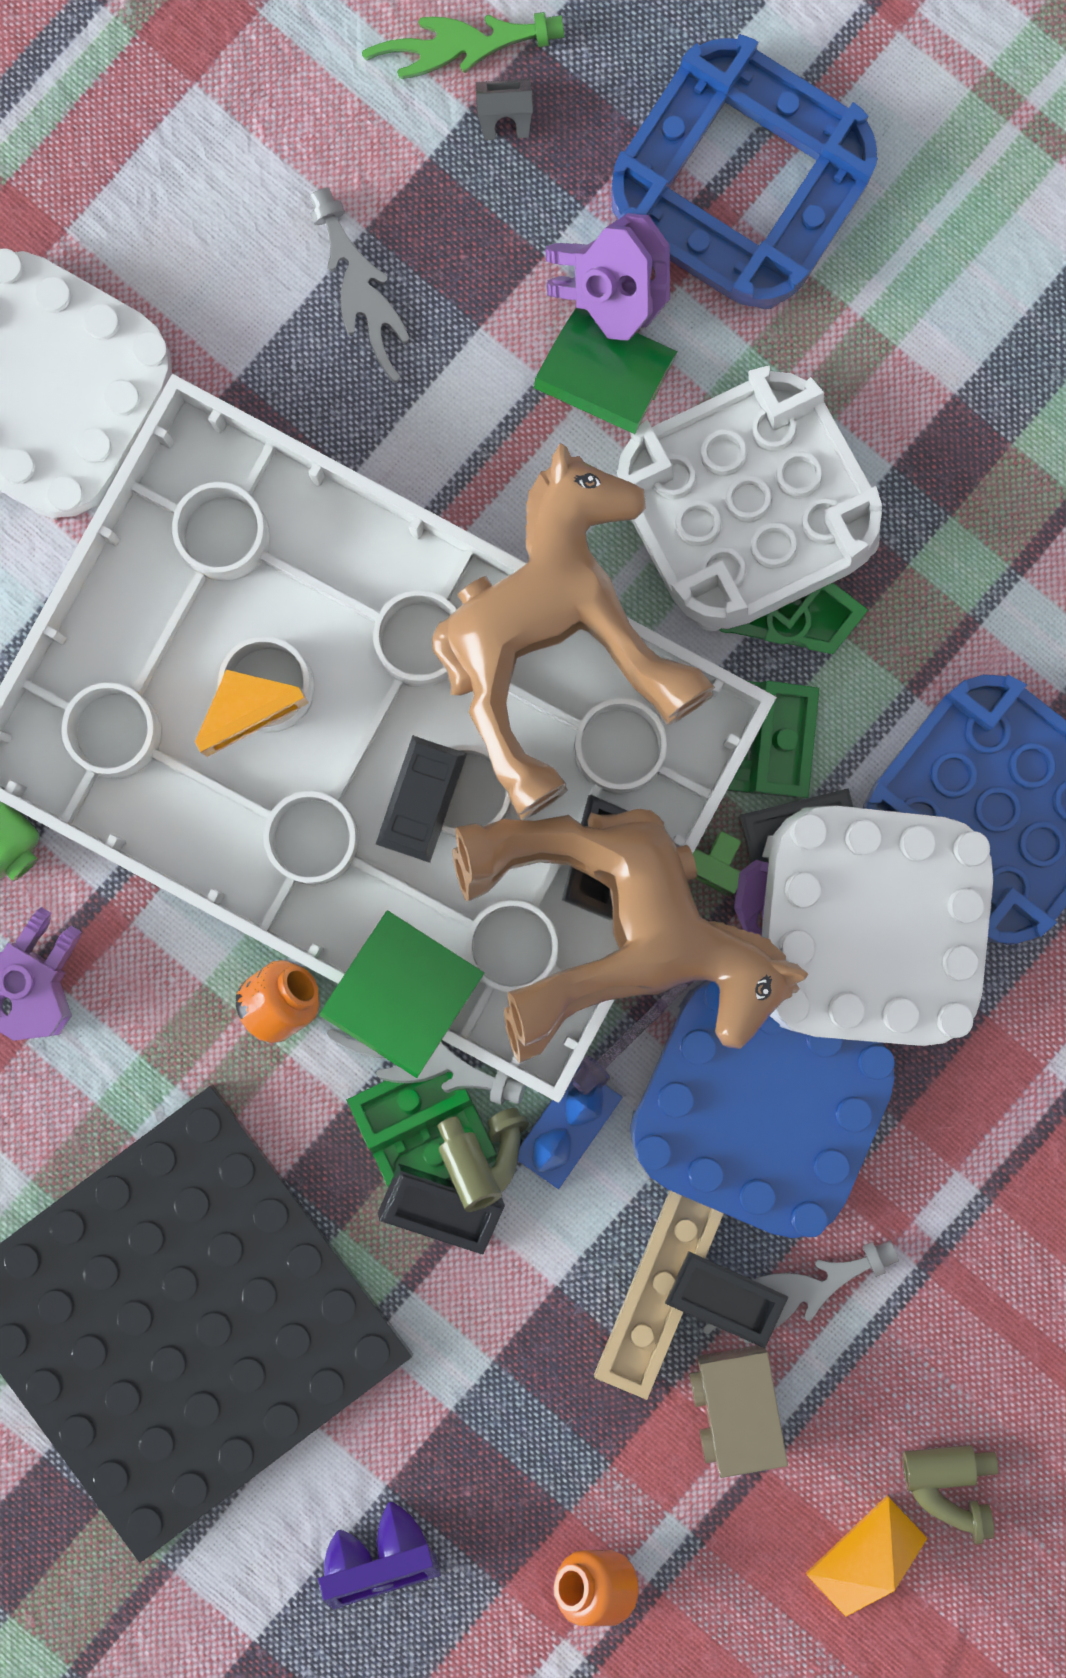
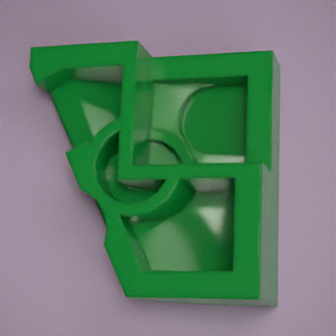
(813, 622)

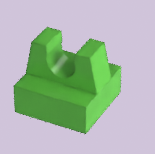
(715, 867)

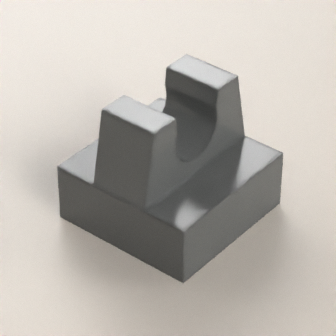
(501, 100)

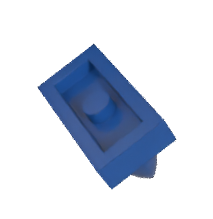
(566, 1132)

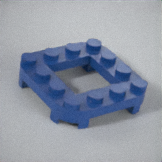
(787, 106)

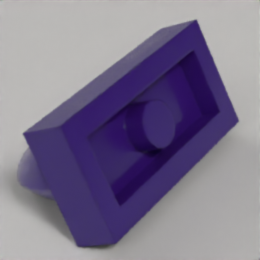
(401, 1561)

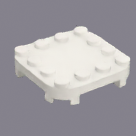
(71, 385)
(751, 500)
(883, 922)

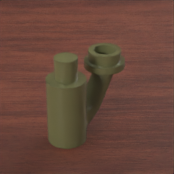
(466, 1163)
(947, 1468)

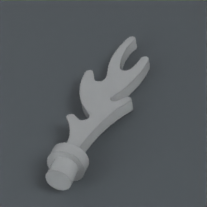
(356, 293)
(443, 1061)
(815, 1292)

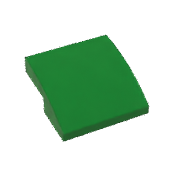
(604, 374)
(783, 746)
(401, 994)
(403, 1122)

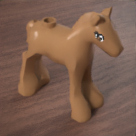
(545, 605)
(653, 923)

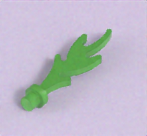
(458, 37)

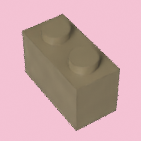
(740, 1411)

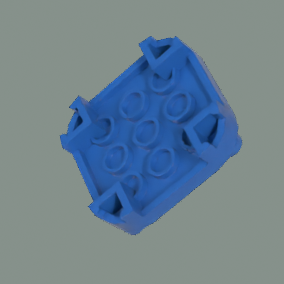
(999, 766)
(763, 1126)

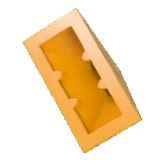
(243, 707)
(869, 1558)

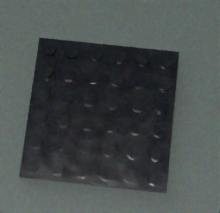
(183, 1323)

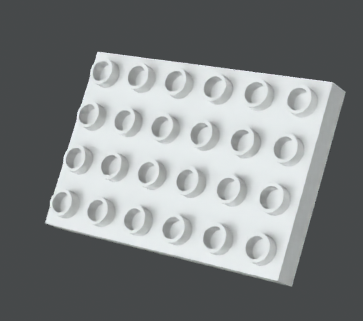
(298, 571)

